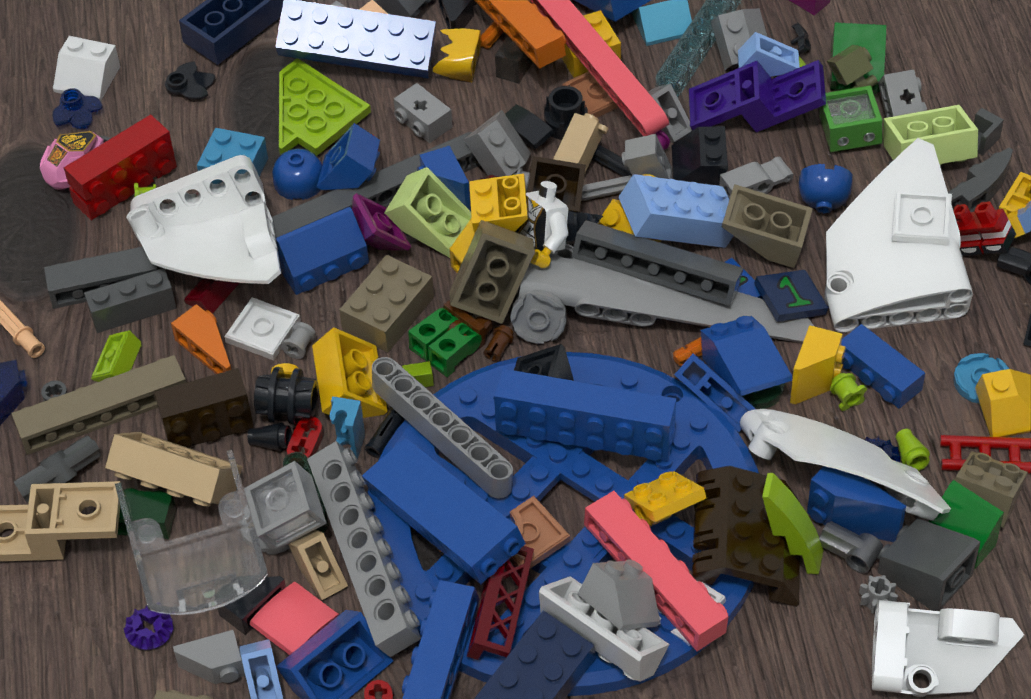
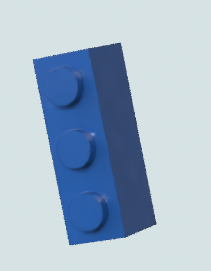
(881, 366)

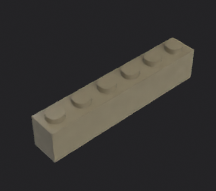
(95, 405)

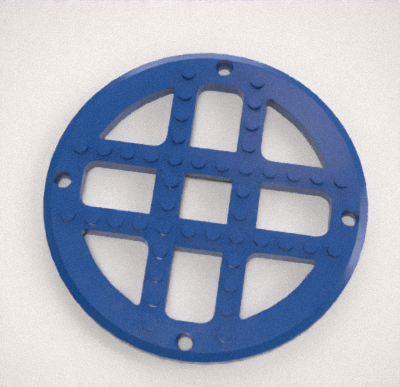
(699, 434)

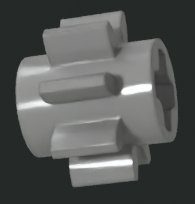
(877, 589)

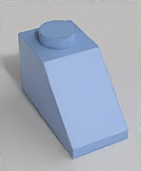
(771, 54)
(260, 670)

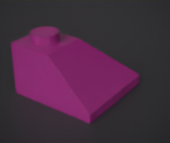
(376, 226)

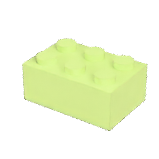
(946, 128)

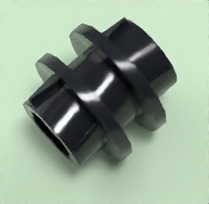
(285, 396)

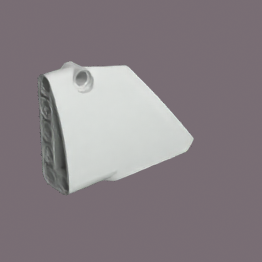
(212, 232)
(887, 279)

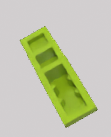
(791, 520)

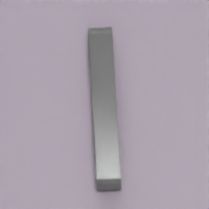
(442, 427)

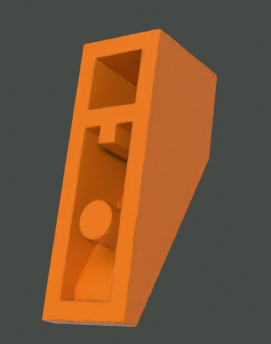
(199, 335)

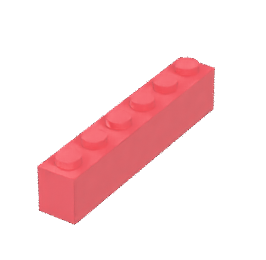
(676, 591)

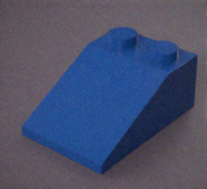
(744, 355)
(854, 504)

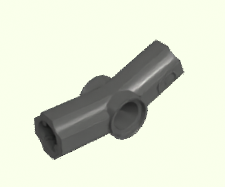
(60, 465)

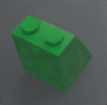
(864, 35)

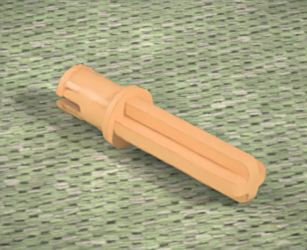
(21, 334)

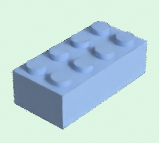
(676, 210)

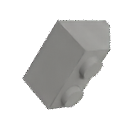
(733, 31)
(498, 146)
(621, 594)

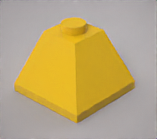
(1005, 402)

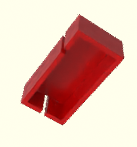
(110, 170)

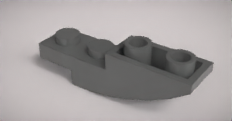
(982, 180)

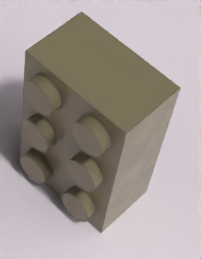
(491, 271)
(387, 303)

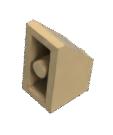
(318, 564)

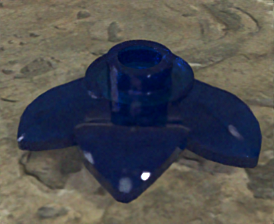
(76, 109)

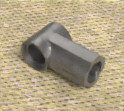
(859, 551)

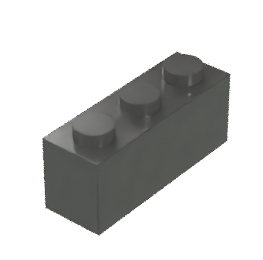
(130, 300)

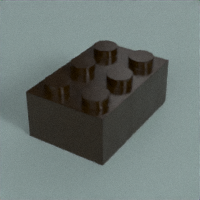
(205, 409)

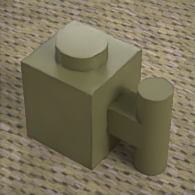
(851, 66)

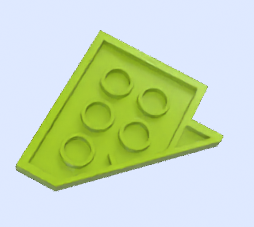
(314, 109)

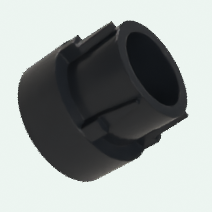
(560, 109)

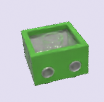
(851, 119)

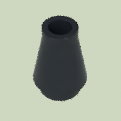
(272, 436)

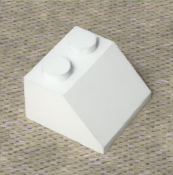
(86, 67)

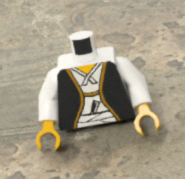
(545, 223)

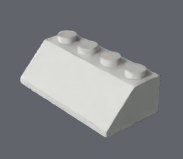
(632, 650)

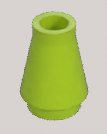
(912, 450)

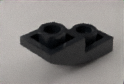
(529, 127)

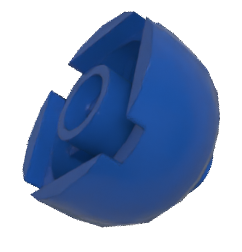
(297, 174)
(824, 187)

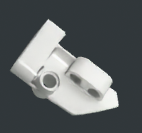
(946, 645)

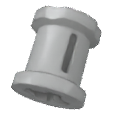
(298, 340)

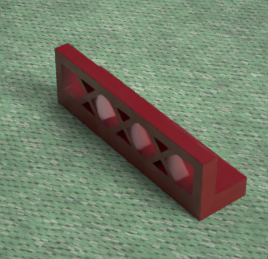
(487, 604)

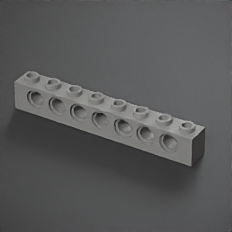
(364, 549)

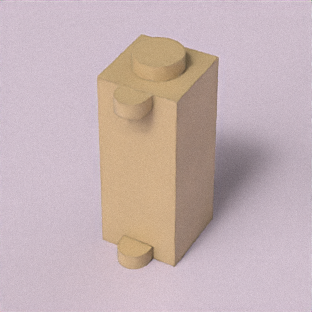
(581, 139)

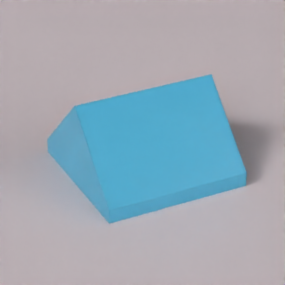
(662, 21)

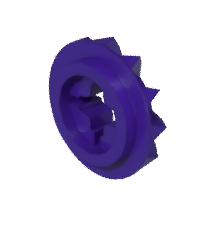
(142, 637)

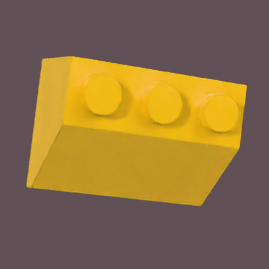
(345, 371)

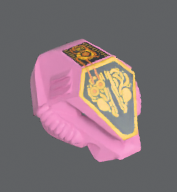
(63, 152)

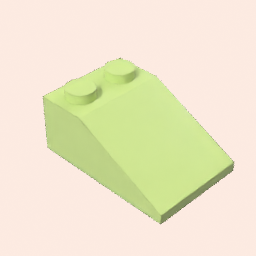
(428, 211)

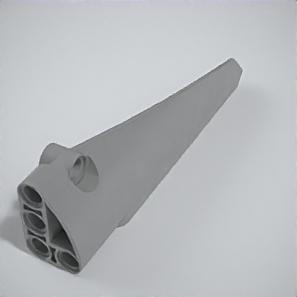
(638, 302)

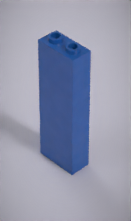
(444, 510)

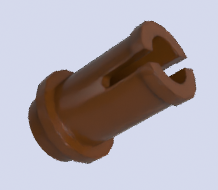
(502, 337)

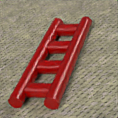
(984, 444)

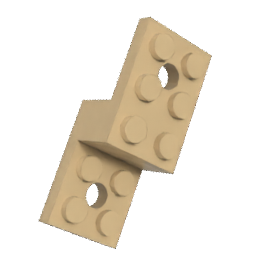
(57, 516)

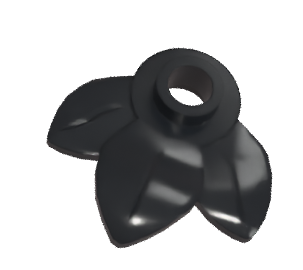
(189, 81)

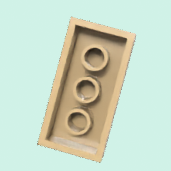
(171, 467)

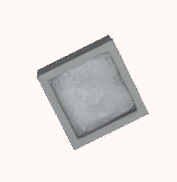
(284, 505)

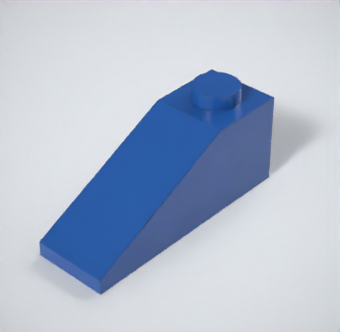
(713, 390)

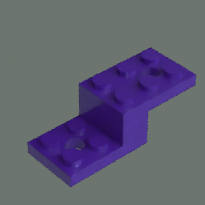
(757, 96)

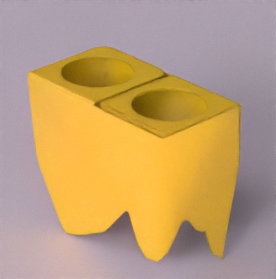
(462, 54)

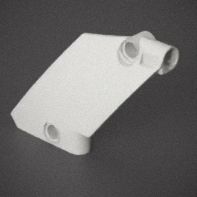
(831, 447)

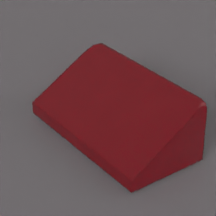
(210, 293)

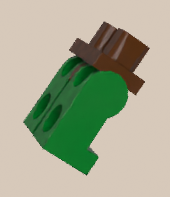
(448, 337)

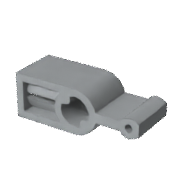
(757, 176)

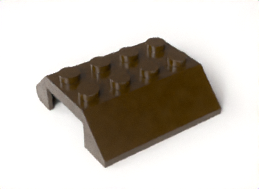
(738, 535)

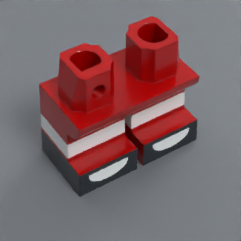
(983, 230)

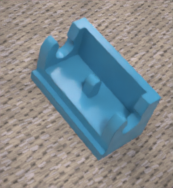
(348, 423)

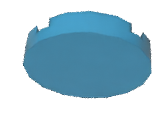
(970, 370)

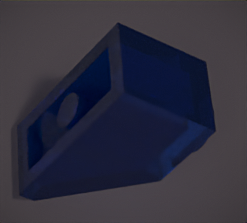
(11, 388)

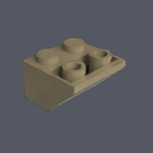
(993, 481)

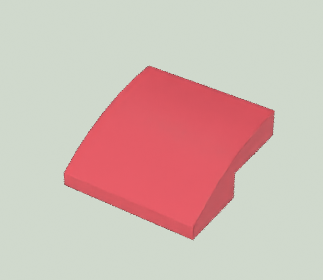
(292, 618)

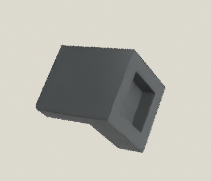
(989, 129)

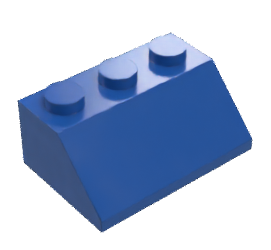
(322, 251)
(335, 660)

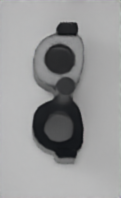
(802, 40)

